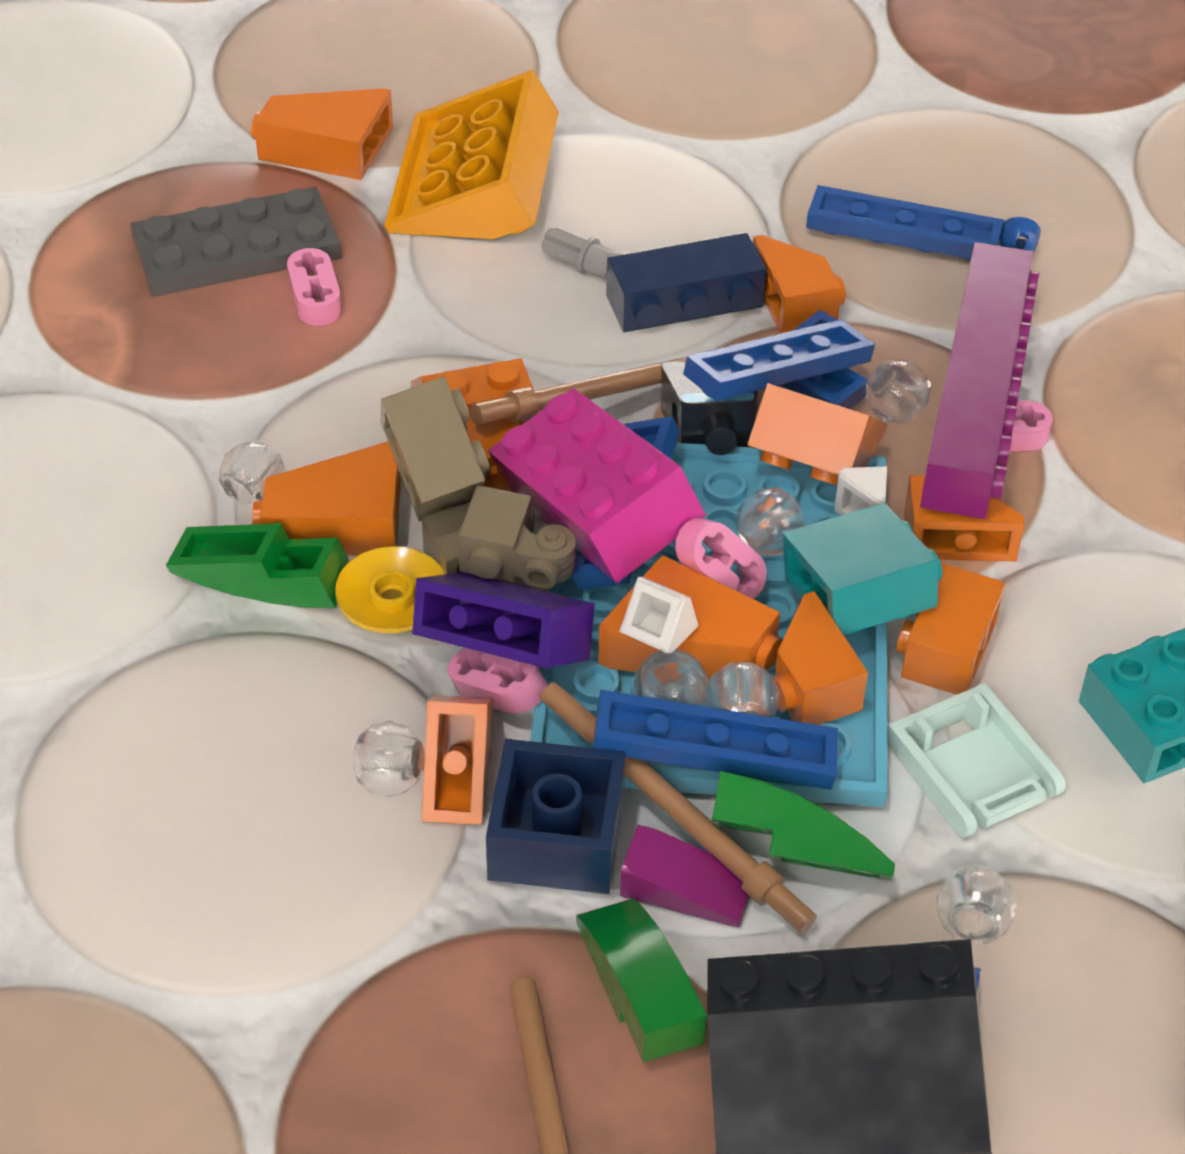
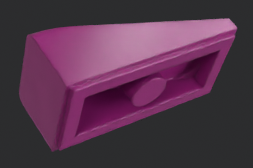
(680, 878)

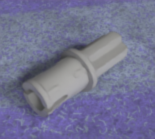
(585, 254)

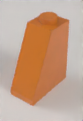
(324, 130)
(337, 497)
(727, 631)

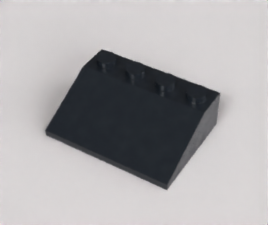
(848, 1051)

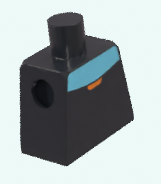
(703, 420)

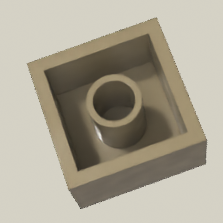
(432, 446)

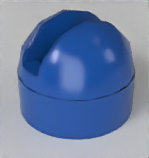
(1021, 227)

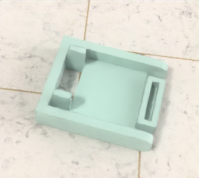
(980, 773)

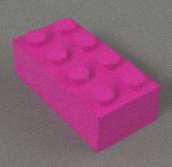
(598, 482)

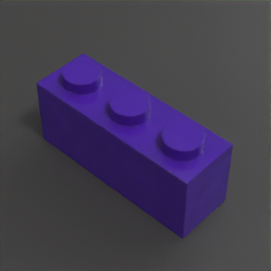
(503, 619)

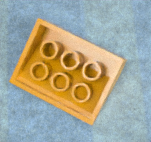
(476, 163)

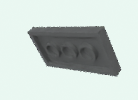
(232, 240)

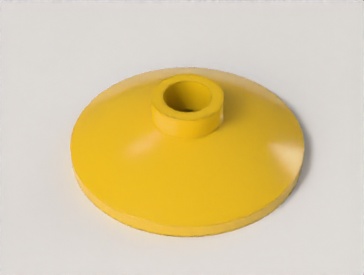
(380, 587)

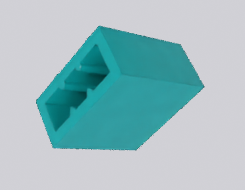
(863, 567)
(1141, 703)

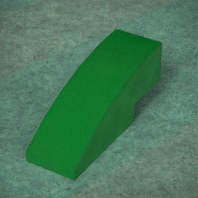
(261, 564)
(799, 828)
(643, 979)

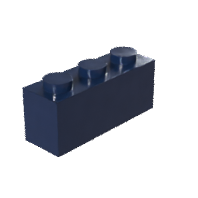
(685, 282)

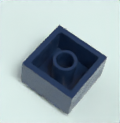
(556, 816)

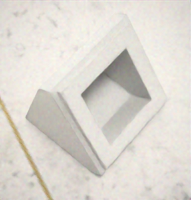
(860, 488)
(658, 616)

